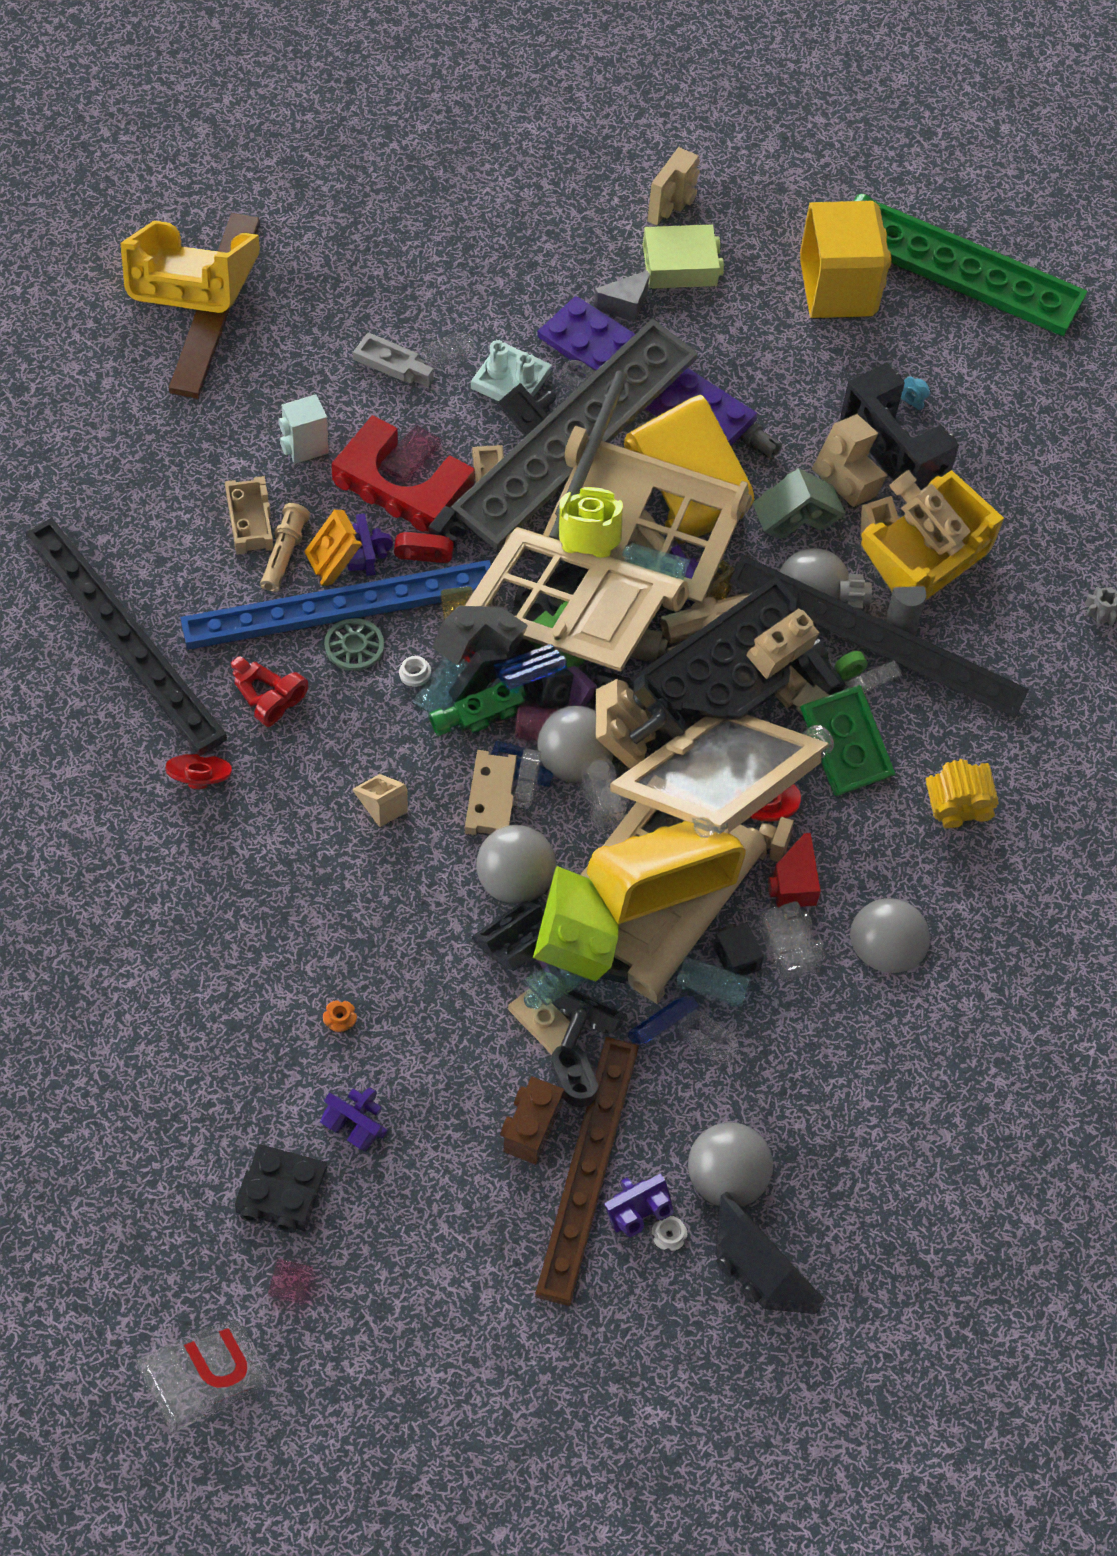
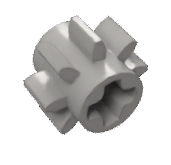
(856, 591)
(1102, 605)

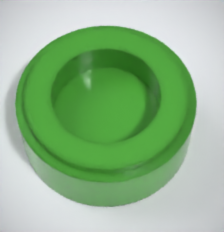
(851, 665)

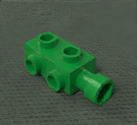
(487, 707)

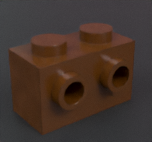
(533, 1120)

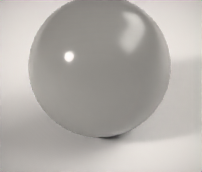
(817, 569)
(568, 741)
(516, 864)
(890, 935)
(731, 1161)

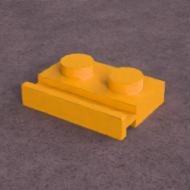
(332, 547)

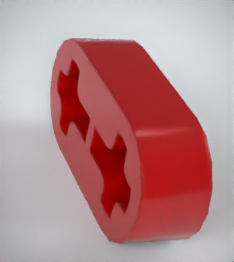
(423, 547)

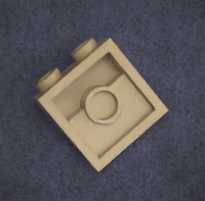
(674, 185)
(616, 718)

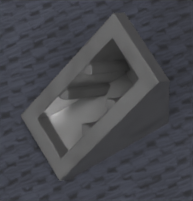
(623, 296)

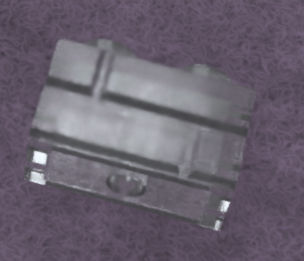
(791, 942)

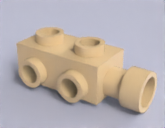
(934, 515)

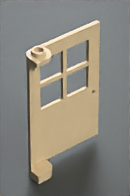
(632, 480)
(605, 611)
(662, 939)

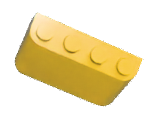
(663, 869)

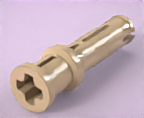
(287, 535)

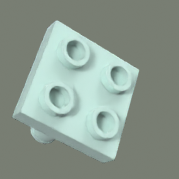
(508, 368)

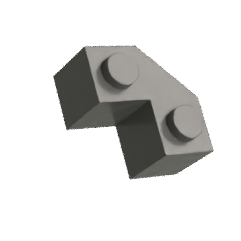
(478, 629)

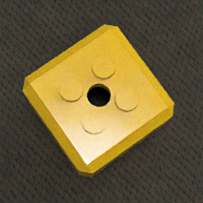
(844, 259)

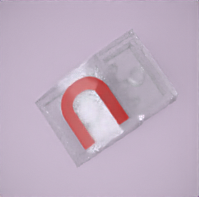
(203, 1373)

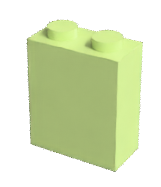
(682, 256)

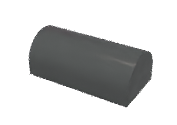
(906, 608)

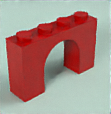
(358, 469)

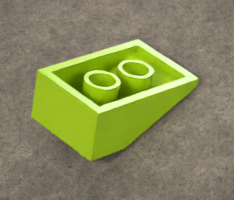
(576, 927)

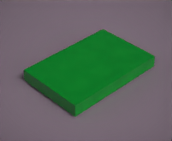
(858, 749)

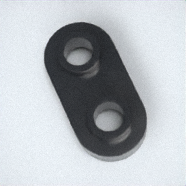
(575, 1078)

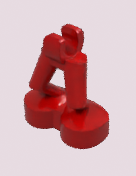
(273, 703)

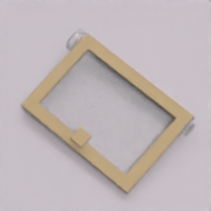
(723, 770)

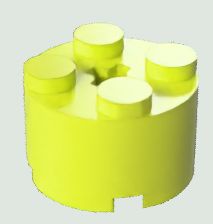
(590, 522)

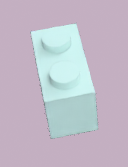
(304, 429)

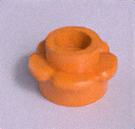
(339, 1024)

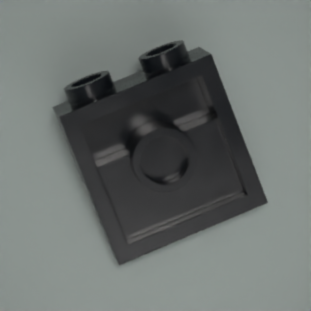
(280, 1189)

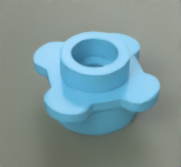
(920, 390)

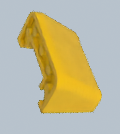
(185, 277)
(695, 441)
(907, 561)

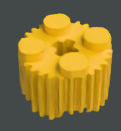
(962, 793)

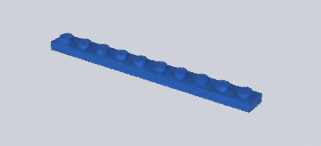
(327, 605)

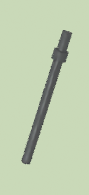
(593, 442)

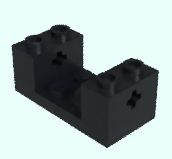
(876, 400)

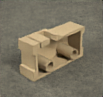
(249, 514)
(490, 793)

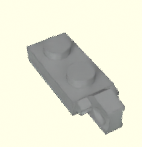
(393, 360)

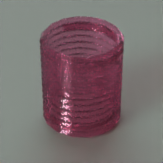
(530, 721)

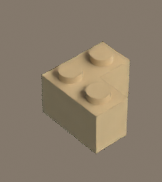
(845, 461)

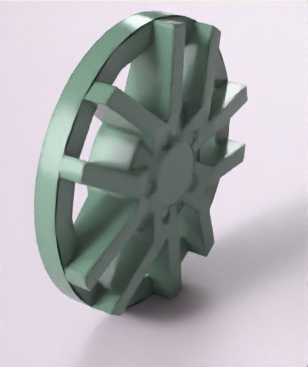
(354, 644)

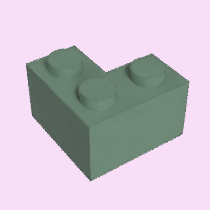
(797, 501)

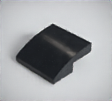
(512, 936)

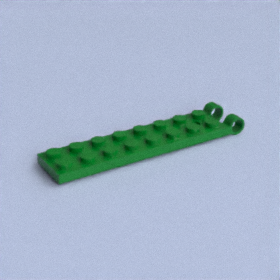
(980, 271)

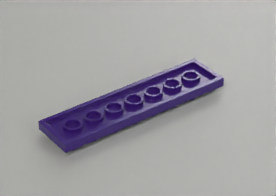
(593, 338)

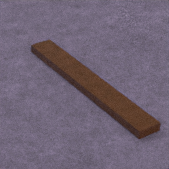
(206, 326)
(586, 1173)

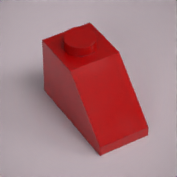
(796, 875)

